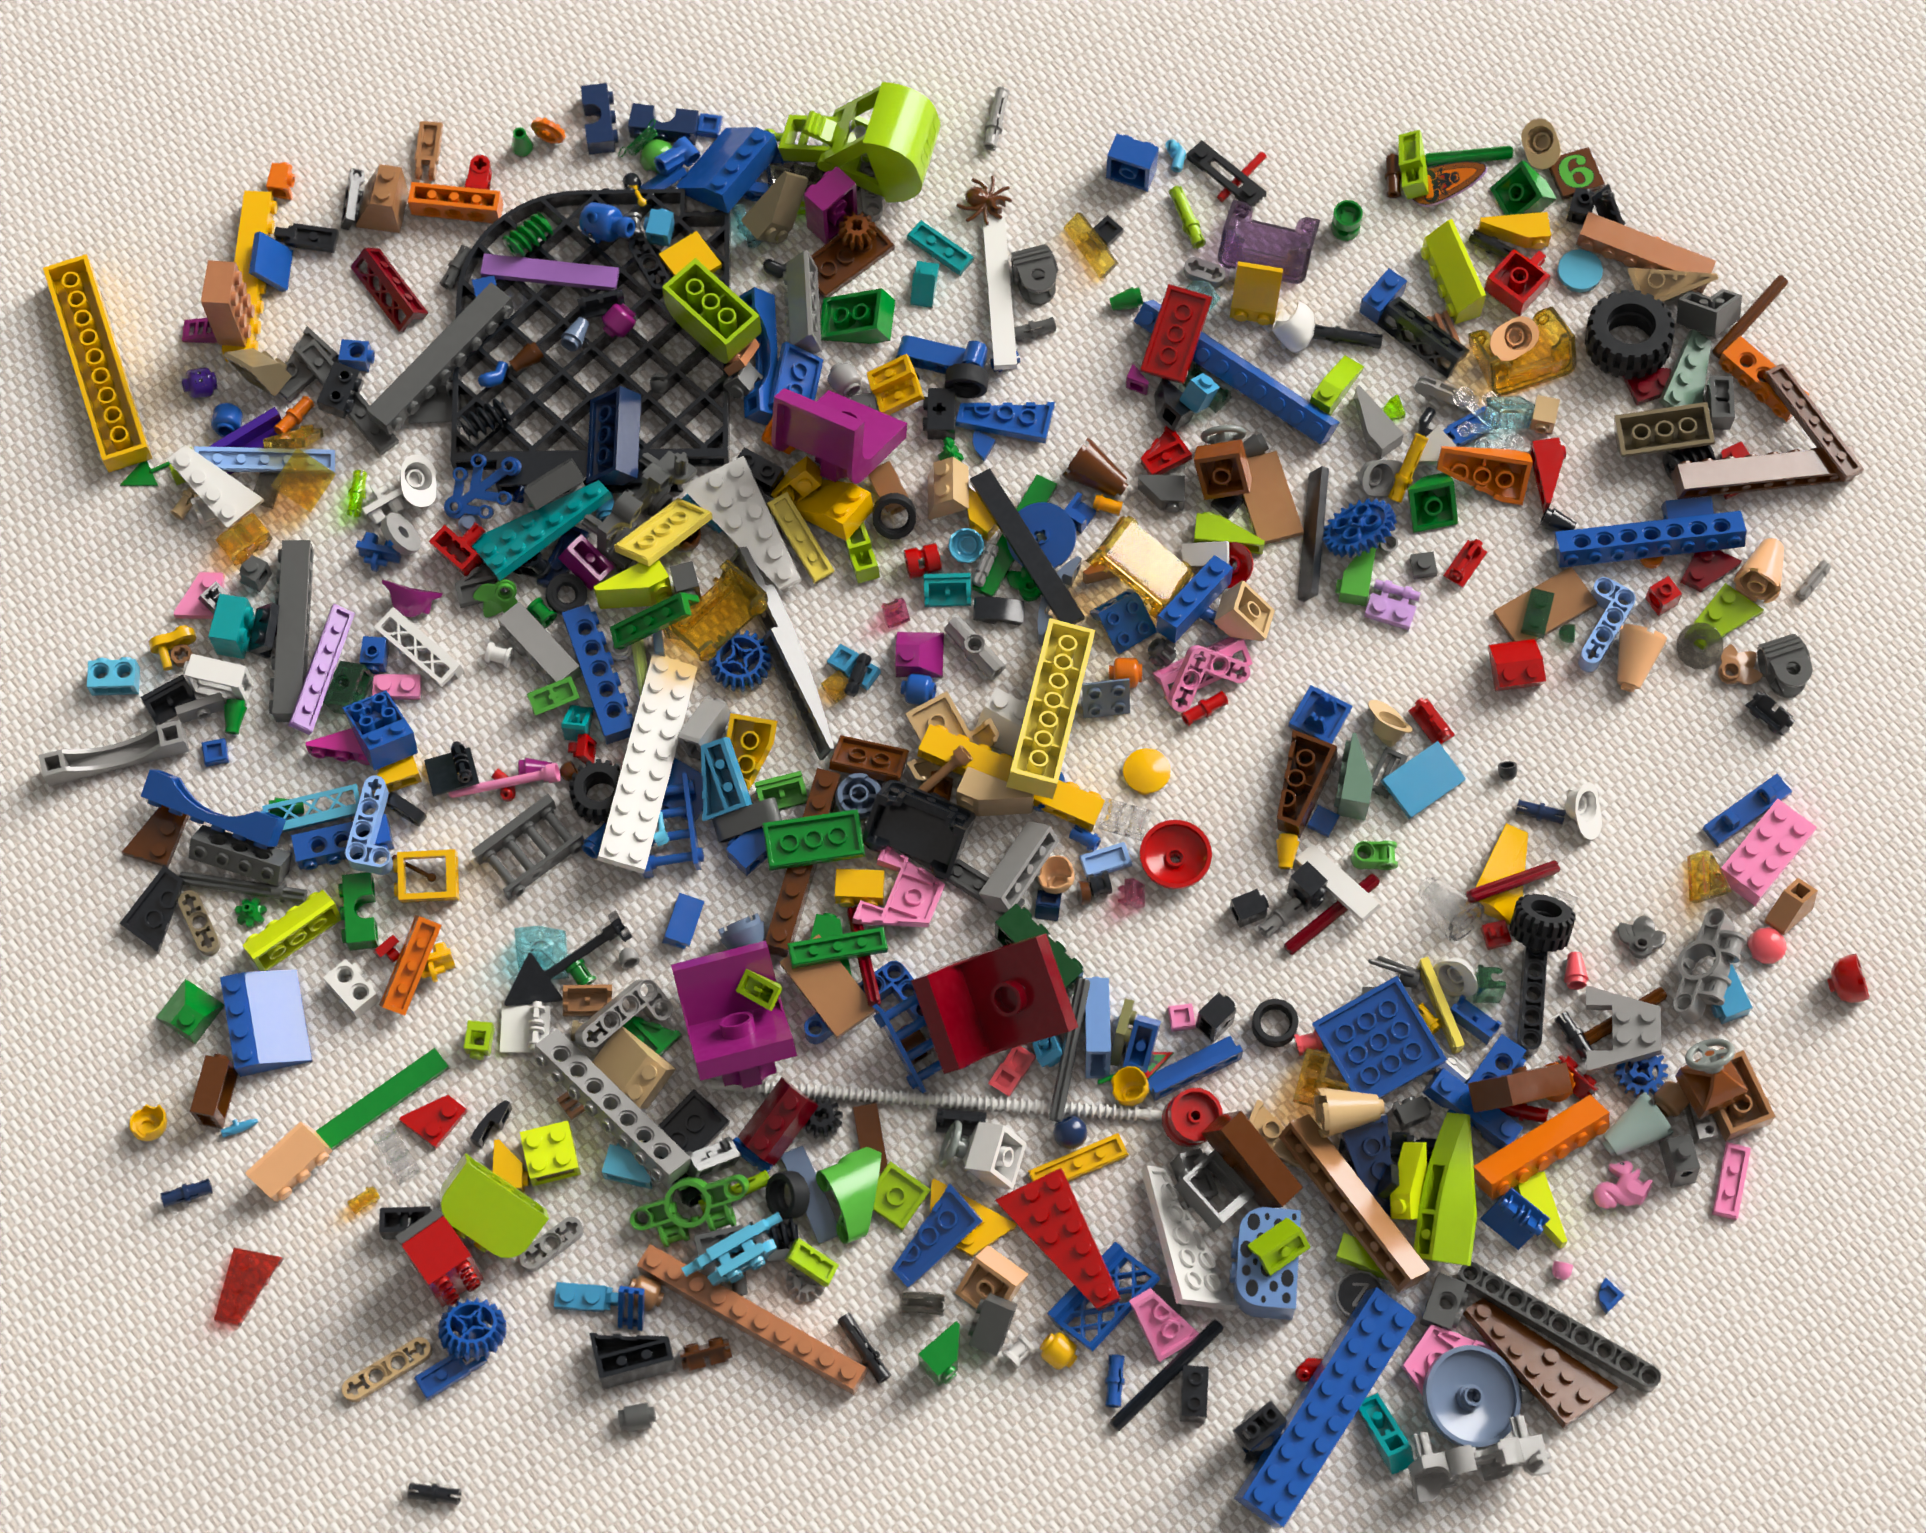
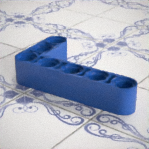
(888, 986)

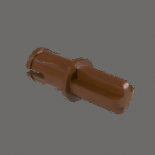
(1393, 176)

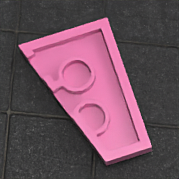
(1161, 1324)

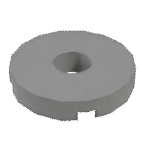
(401, 534)

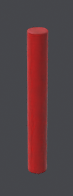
(1248, 169)

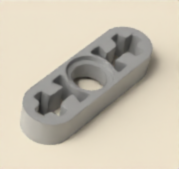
(552, 1233)

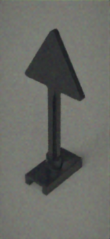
(536, 984)

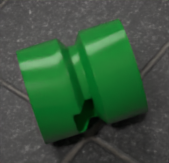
(1346, 220)

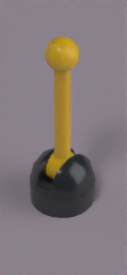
(634, 182)

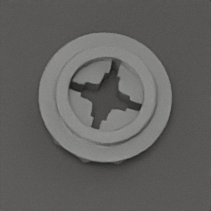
(808, 1292)

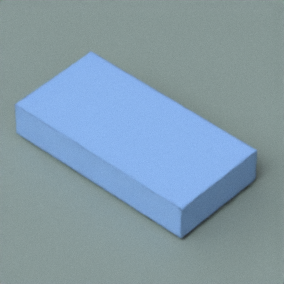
(1109, 858)

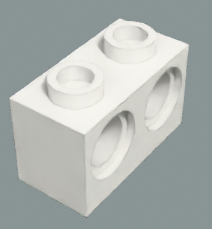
(347, 991)

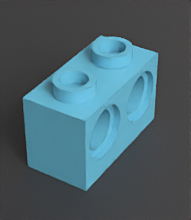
(113, 683)

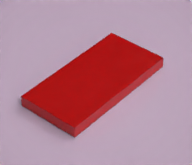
(1176, 334)

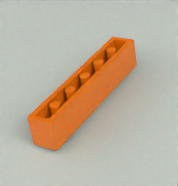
(1541, 1147)

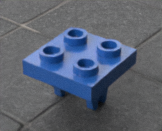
(1320, 715)

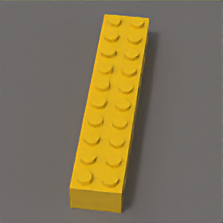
(97, 363)

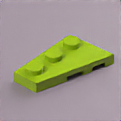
(1727, 612)

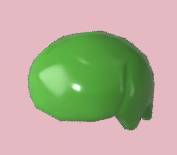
(650, 151)

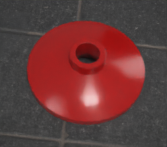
(1244, 559)

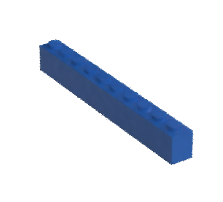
(1252, 382)

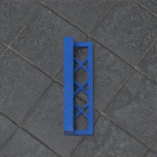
(1194, 1067)

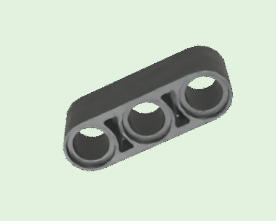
(746, 819)

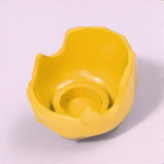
(1130, 1086)
(148, 1123)

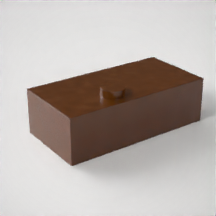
(1520, 1087)
(1252, 1159)

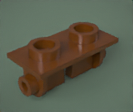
(714, 1349)

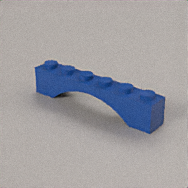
(757, 402)
(171, 792)

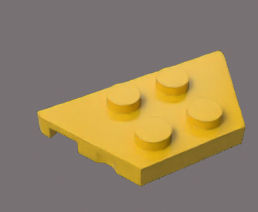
(986, 1233)

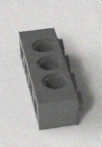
(239, 856)

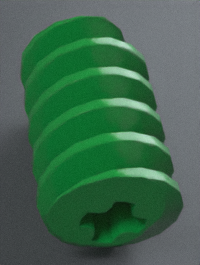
(527, 234)

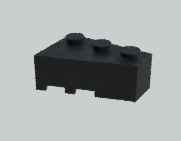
(631, 1358)

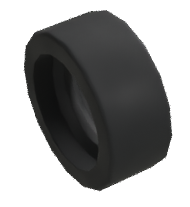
(968, 379)
(895, 533)
(1280, 1005)
(799, 1194)

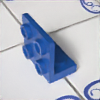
(1125, 620)

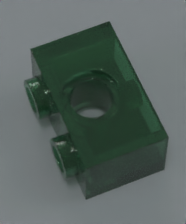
(348, 686)

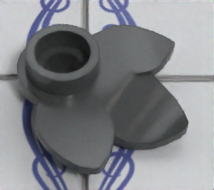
(1641, 933)

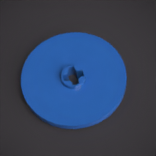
(1058, 529)

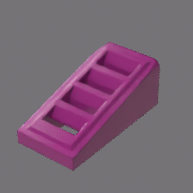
(198, 338)

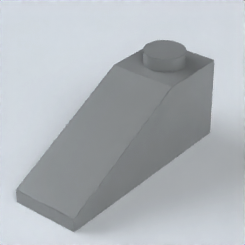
(1378, 429)

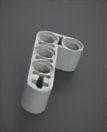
(619, 1016)

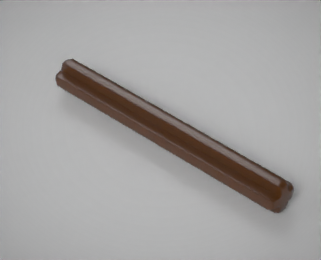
(1751, 315)

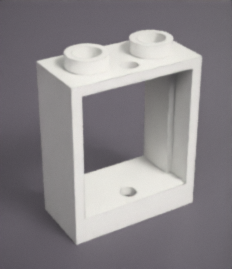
(213, 676)

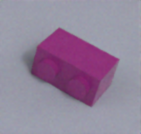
(586, 562)

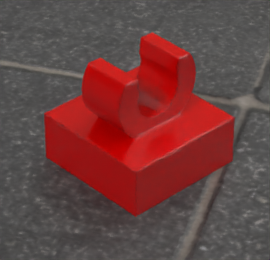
(583, 749)
(1496, 934)
(387, 948)

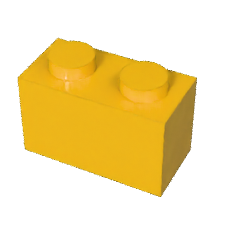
(858, 885)

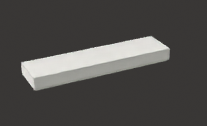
(1340, 884)

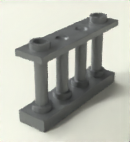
(525, 824)

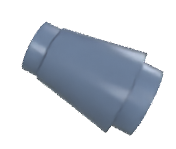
(574, 336)

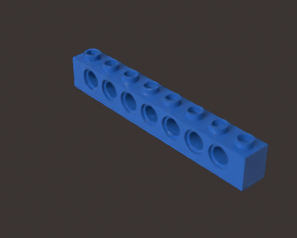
(1650, 539)

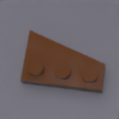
(157, 838)

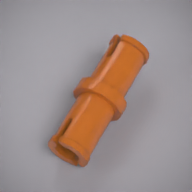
(294, 415)

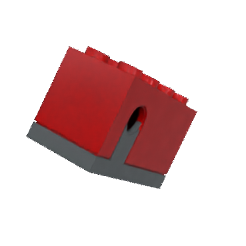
(440, 1258)

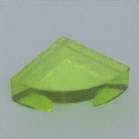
(1394, 408)

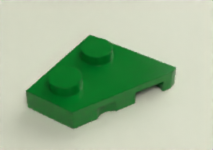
(652, 1034)

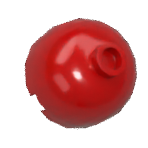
(1848, 980)

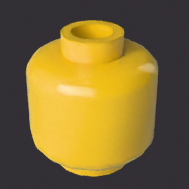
(1058, 1350)

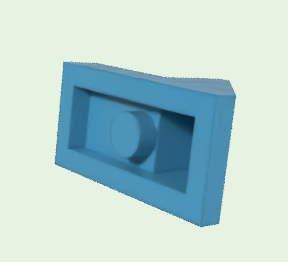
(1048, 1051)

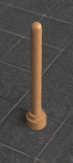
(959, 758)

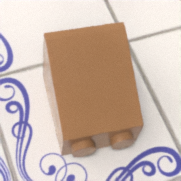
(384, 200)

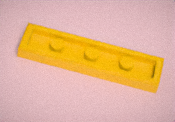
(1085, 1159)

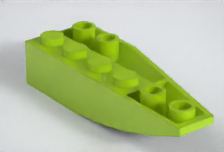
(1448, 1197)

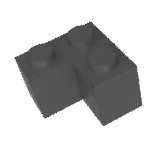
(1709, 314)

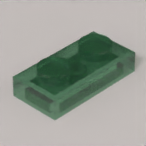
(1537, 613)

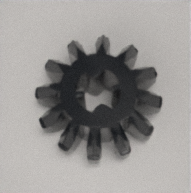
(828, 1124)

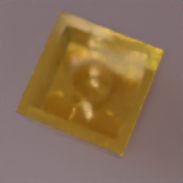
(303, 480)

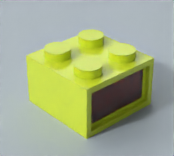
(550, 1153)

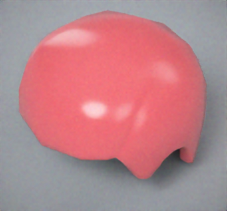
(1767, 945)

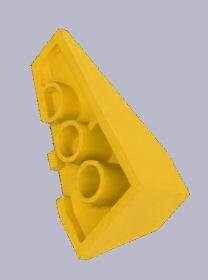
(752, 742)
(1505, 860)

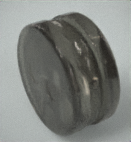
(921, 1304)

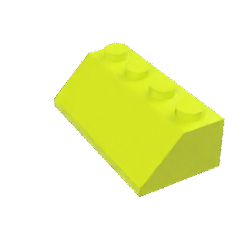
(1453, 273)
(292, 931)

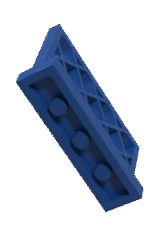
(1074, 1302)

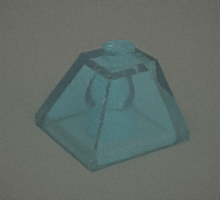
(544, 943)

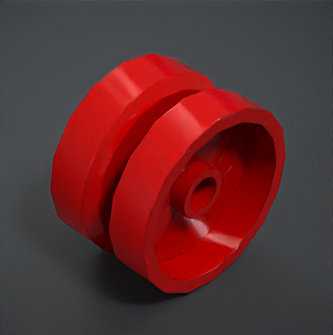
(1178, 1116)

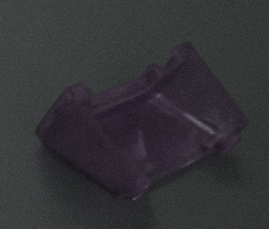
(1267, 243)

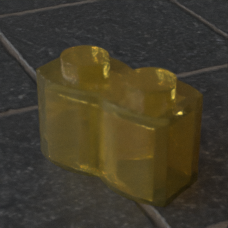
(244, 539)

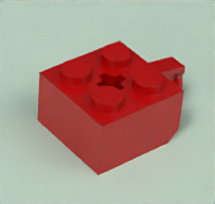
(1518, 281)

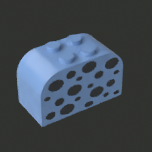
(1253, 1288)

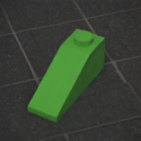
(1356, 579)

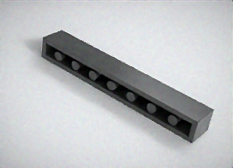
(440, 359)
(292, 626)

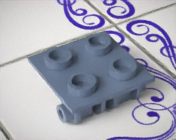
(1105, 698)

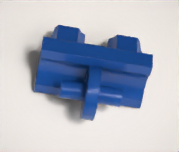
(377, 554)

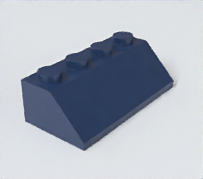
(614, 437)

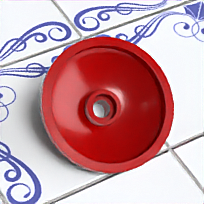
(1176, 840)

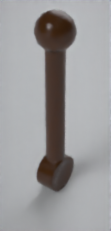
(431, 877)

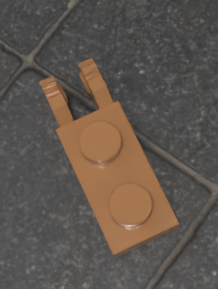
(428, 148)

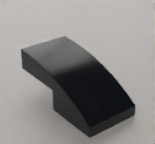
(998, 609)
(495, 1118)

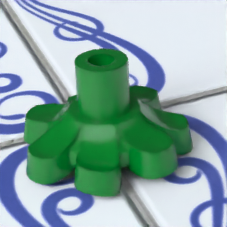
(950, 450)
(250, 912)

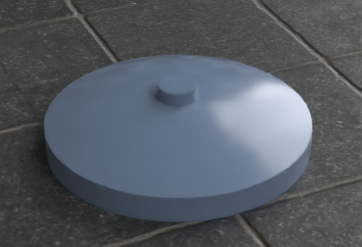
(1471, 1396)

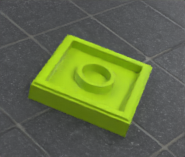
(898, 1195)

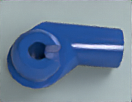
(495, 377)

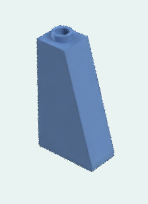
(1097, 1029)

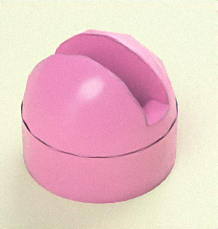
(1561, 1270)

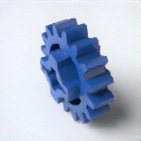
(1645, 1079)

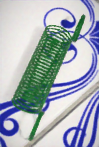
(638, 141)

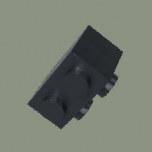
(340, 390)

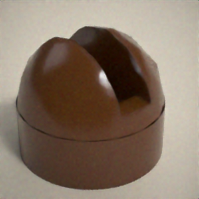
(567, 770)

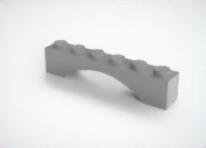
(75, 764)

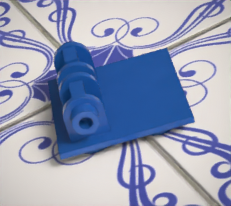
(1515, 1218)

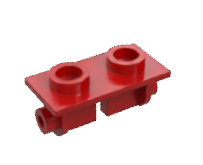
(1466, 562)
(1430, 721)
(1584, 1082)

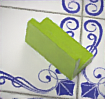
(1279, 1245)

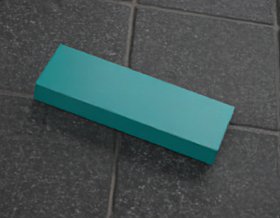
(940, 247)

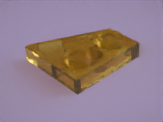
(295, 439)
(1705, 877)

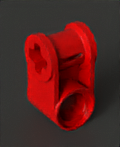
(479, 173)

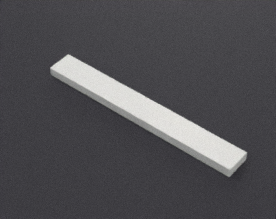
(999, 293)

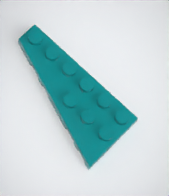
(522, 538)

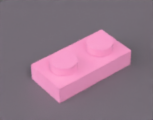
(398, 685)

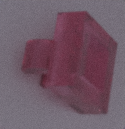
(895, 612)
(1134, 893)

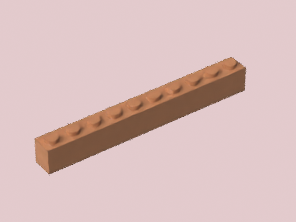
(753, 1320)

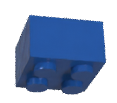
(1132, 162)

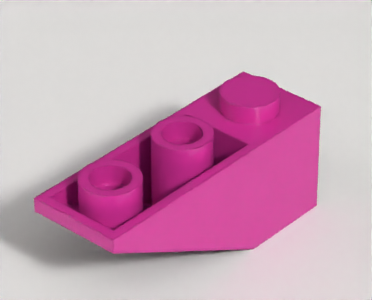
(340, 746)

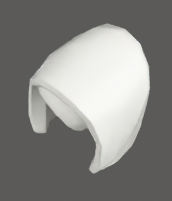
(1294, 331)

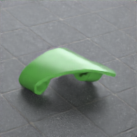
(854, 1187)

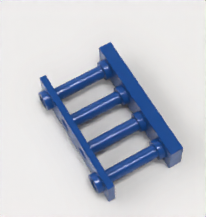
(696, 854)
(882, 1019)

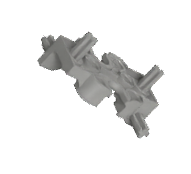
(1441, 1470)

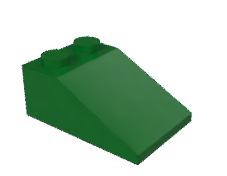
(858, 317)

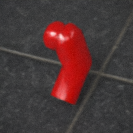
(506, 793)

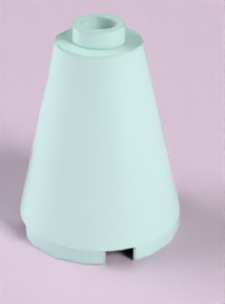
(1637, 1127)

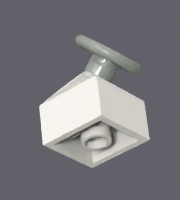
(989, 1154)

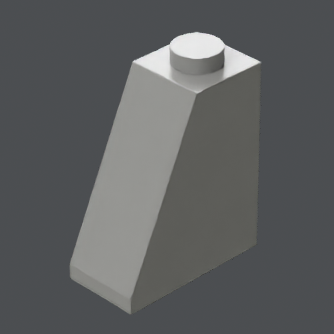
(704, 726)

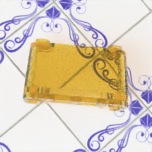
(1548, 360)
(1141, 564)
(719, 614)

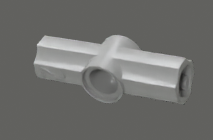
(984, 657)

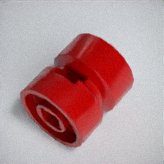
(930, 557)

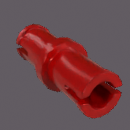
(1204, 708)
(1526, 1112)

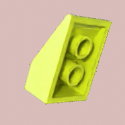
(634, 587)

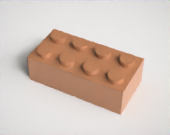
(227, 303)

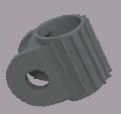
(1035, 274)
(1785, 665)

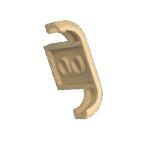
(943, 712)

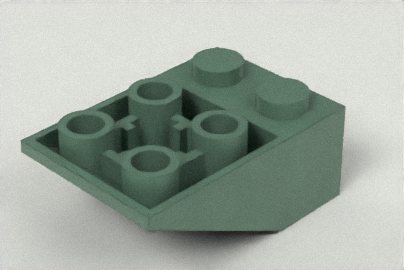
(1354, 782)

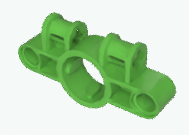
(664, 1214)

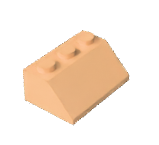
(289, 1162)

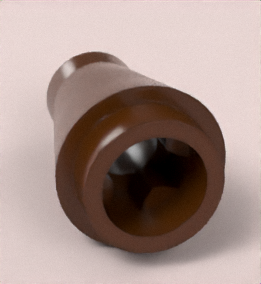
(528, 356)

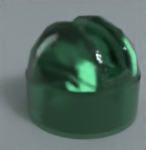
(1567, 633)

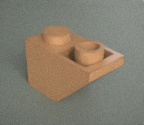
(1791, 906)

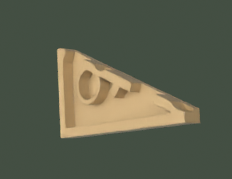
(1668, 283)
(1270, 1129)

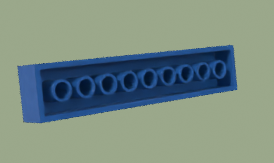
(1325, 1408)

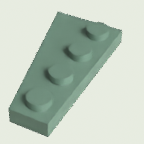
(1689, 372)

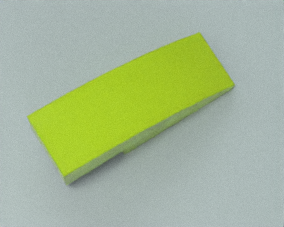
(1413, 164)
(862, 556)
(1353, 1254)

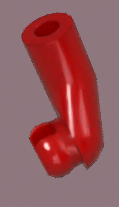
(1307, 1368)

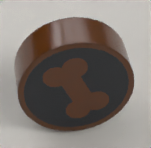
(1083, 893)

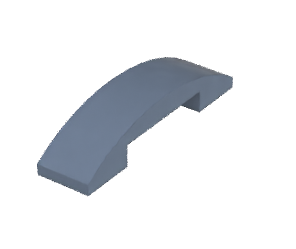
(1068, 575)
(819, 1210)

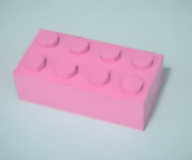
(1767, 851)

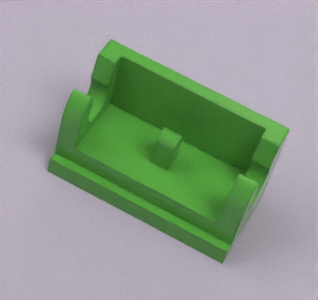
(553, 695)
(786, 789)

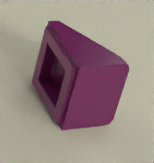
(1136, 381)

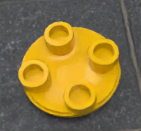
(1146, 771)

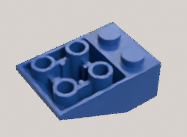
(381, 730)

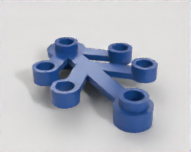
(479, 488)

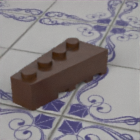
(1304, 779)

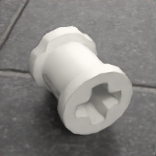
(499, 654)
(1019, 1351)

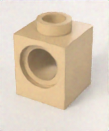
(1544, 414)

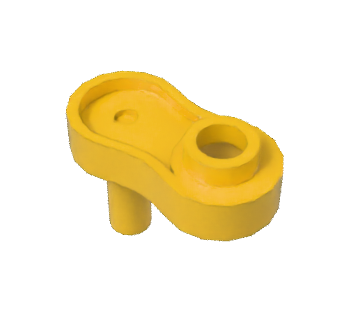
(165, 642)

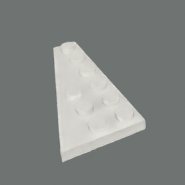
(1184, 1250)

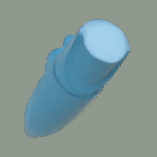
(238, 1127)

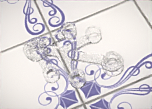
(1506, 437)

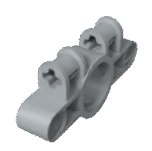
(1714, 940)

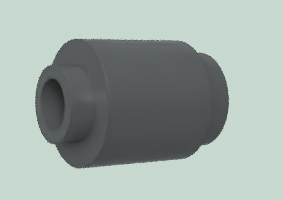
(636, 1417)

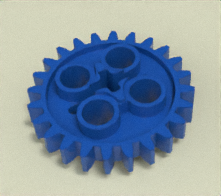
(1359, 528)

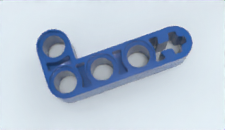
(939, 356)

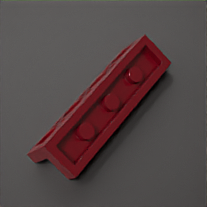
(390, 283)

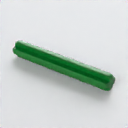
(1474, 155)

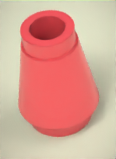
(1575, 971)

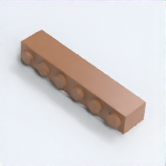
(1638, 248)

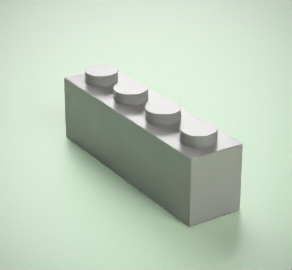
(537, 645)
(1019, 866)

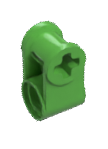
(1380, 855)

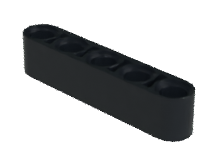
(1532, 1007)

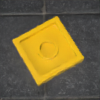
(685, 251)

